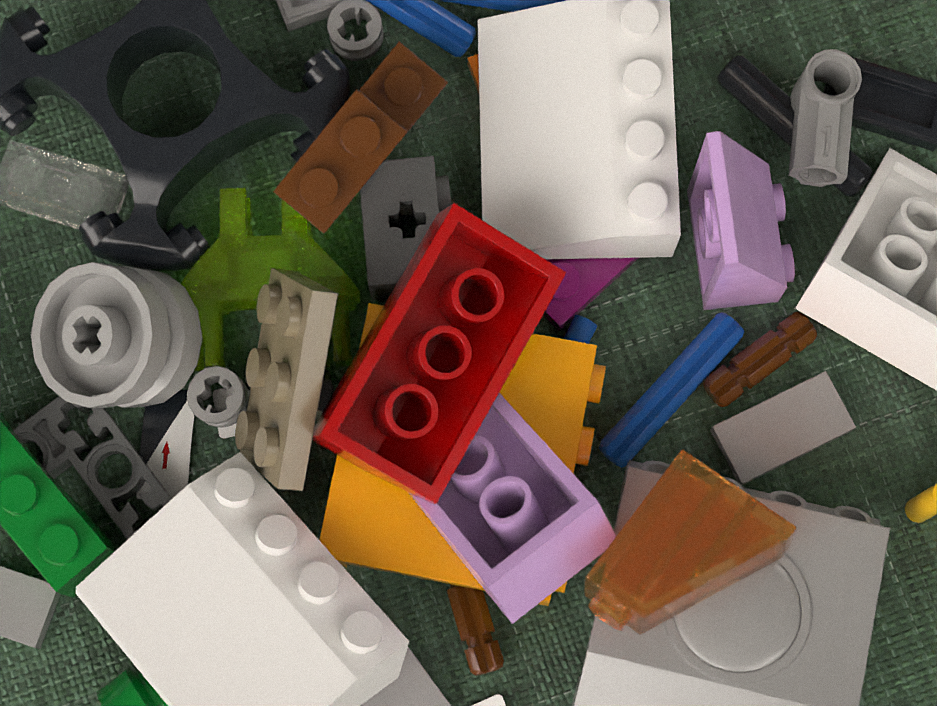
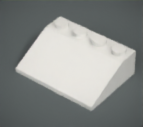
(580, 128)
(883, 271)
(241, 603)

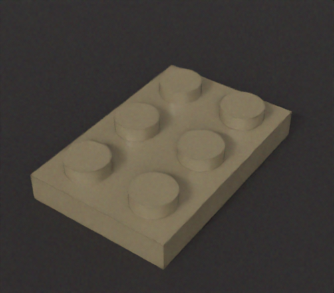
(286, 377)

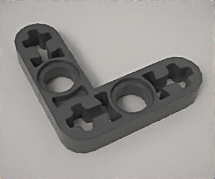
(64, 450)

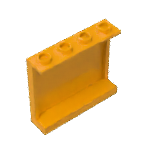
(383, 526)

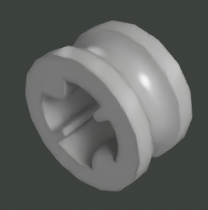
(355, 10)
(200, 390)

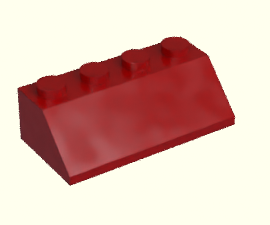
(438, 354)

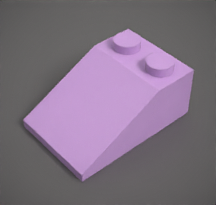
(737, 227)
(518, 514)

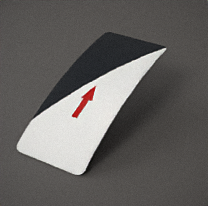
(167, 442)

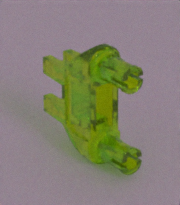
(240, 264)

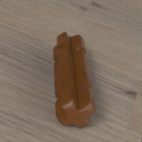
(760, 359)
(475, 628)

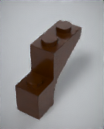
(360, 137)

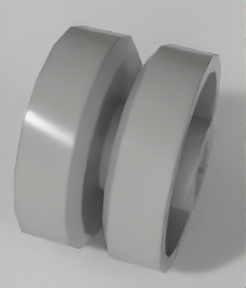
(115, 336)

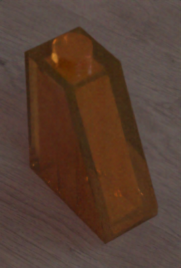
(682, 547)

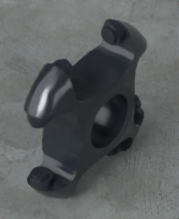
(164, 168)

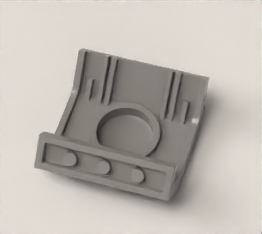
(768, 640)

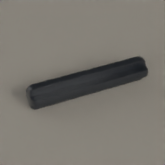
(774, 110)

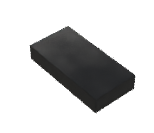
(895, 105)

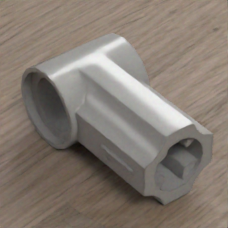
(823, 121)

